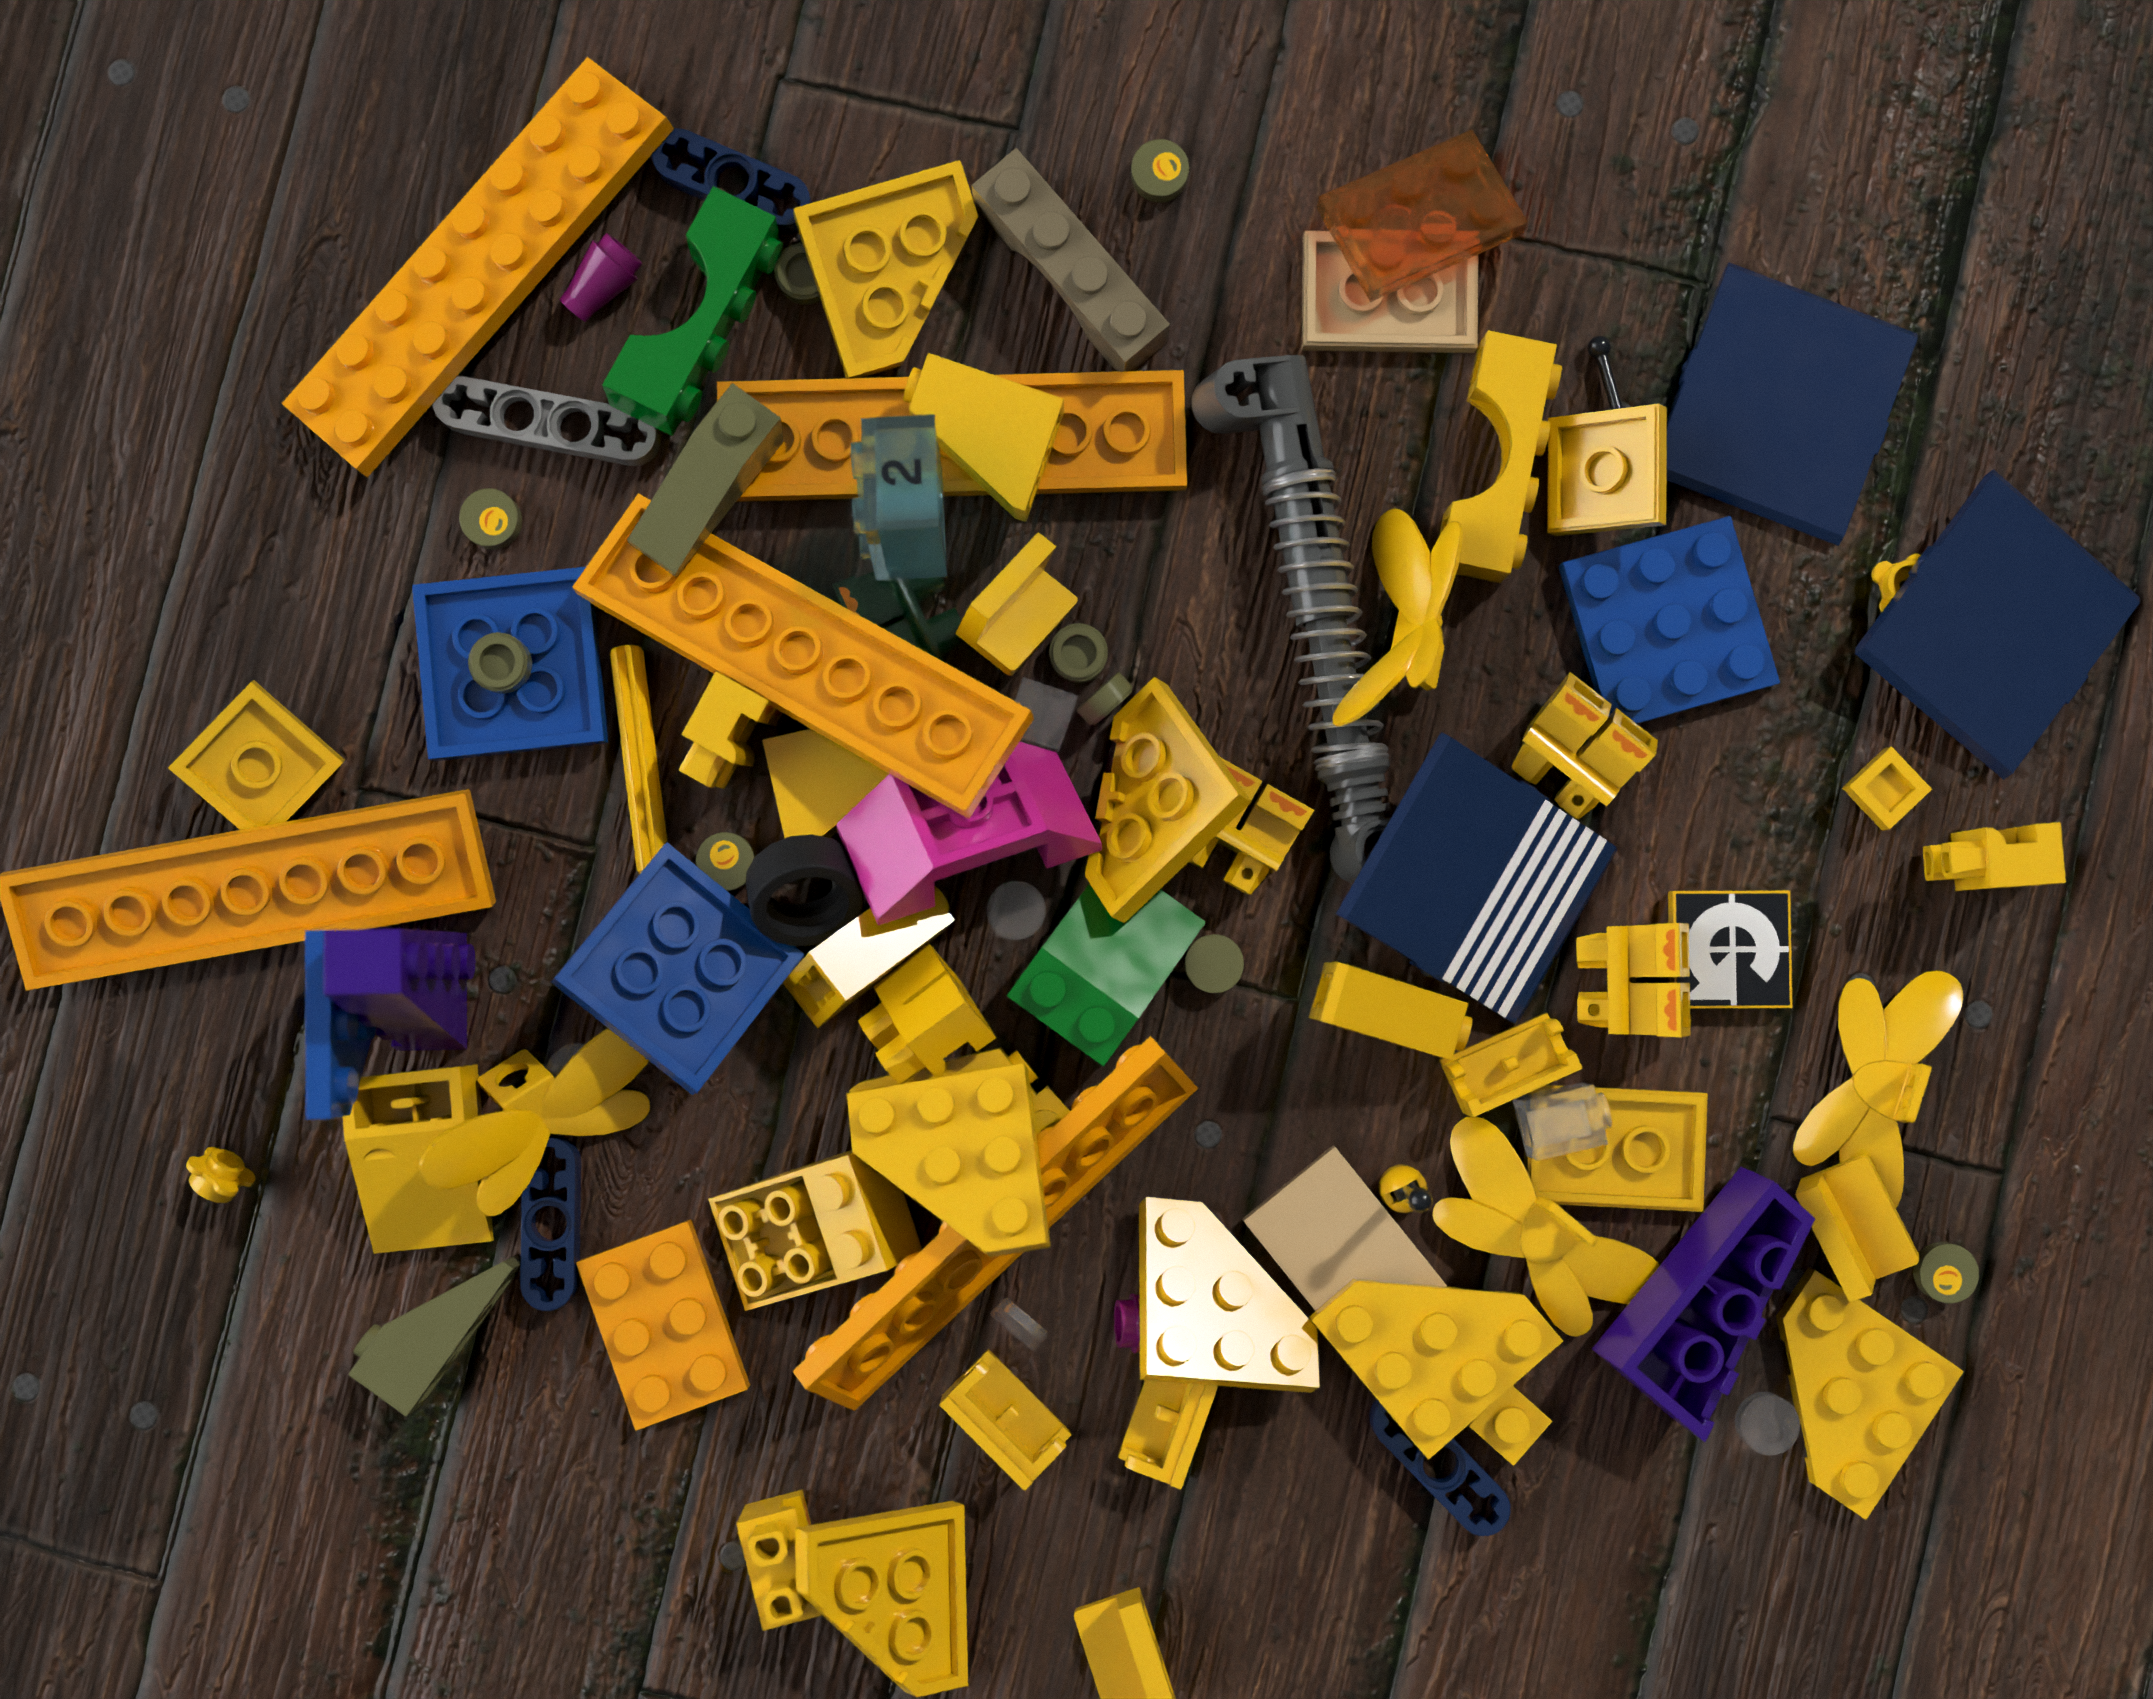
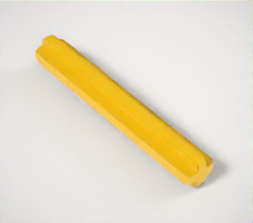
(638, 752)

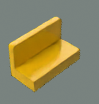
(1017, 609)
(1856, 1225)
(1123, 1648)

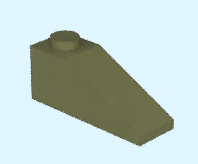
(707, 479)
(417, 1349)

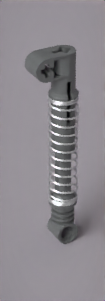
(1300, 491)

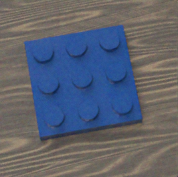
(1670, 622)
(564, 692)
(677, 969)

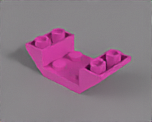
(909, 840)

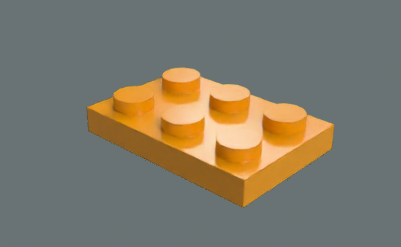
(663, 1324)

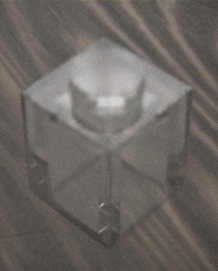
(1562, 1120)

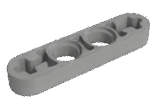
(546, 425)

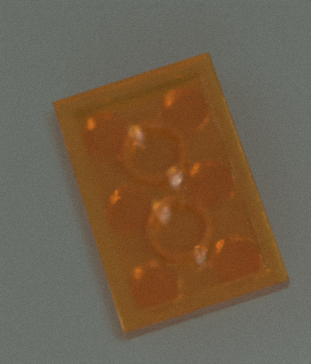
(1421, 215)

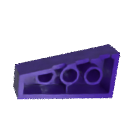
(402, 984)
(1707, 1300)

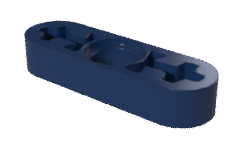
(700, 149)
(563, 1266)
(1458, 1505)

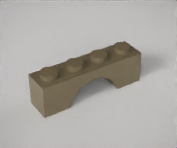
(1047, 233)

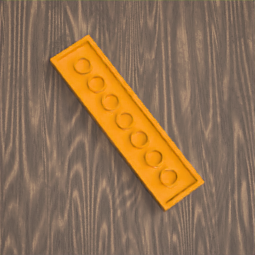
(478, 266)
(1114, 434)
(814, 662)
(246, 889)
(951, 1271)

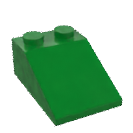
(1103, 972)

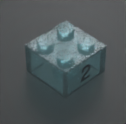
(900, 497)

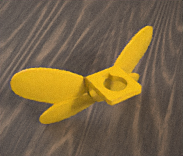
(1419, 589)
(1885, 1071)
(510, 1143)
(1510, 1220)

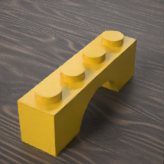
(1510, 388)

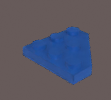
(333, 1042)

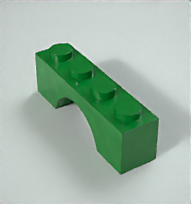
(662, 373)

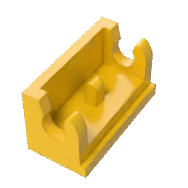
(1509, 1065)
(1005, 1419)
(1166, 1429)

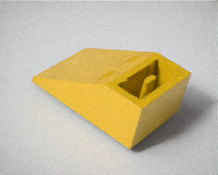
(385, 1141)
(813, 1229)

